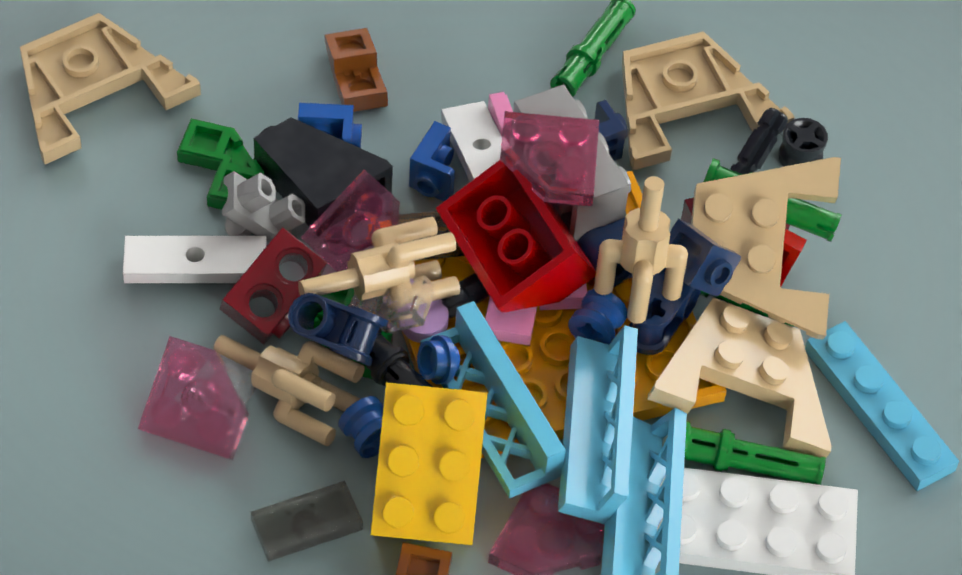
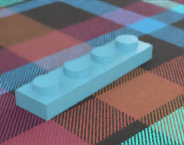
(882, 406)

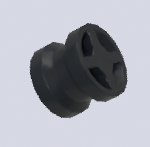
(802, 134)

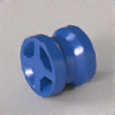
(598, 317)
(364, 424)

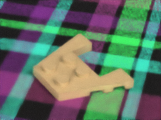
(84, 66)
(681, 81)
(750, 218)
(751, 358)

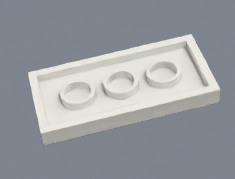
(767, 525)

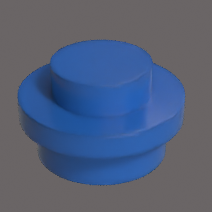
(438, 359)

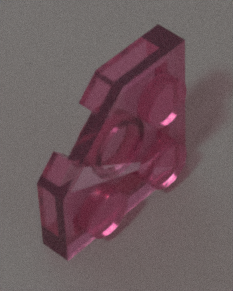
(553, 155)
(351, 221)
(195, 401)
(544, 540)

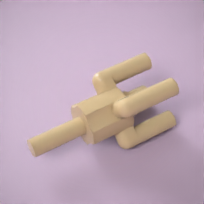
(643, 253)
(392, 263)
(297, 382)

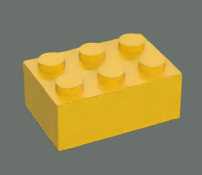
(429, 463)

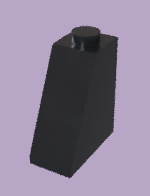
(314, 164)

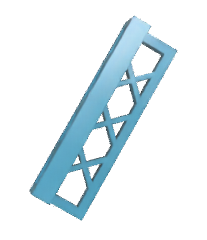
(513, 404)
(598, 426)
(631, 533)

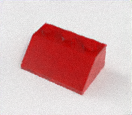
(515, 241)

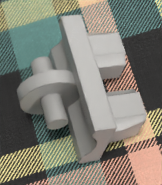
(256, 211)

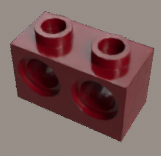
(266, 281)

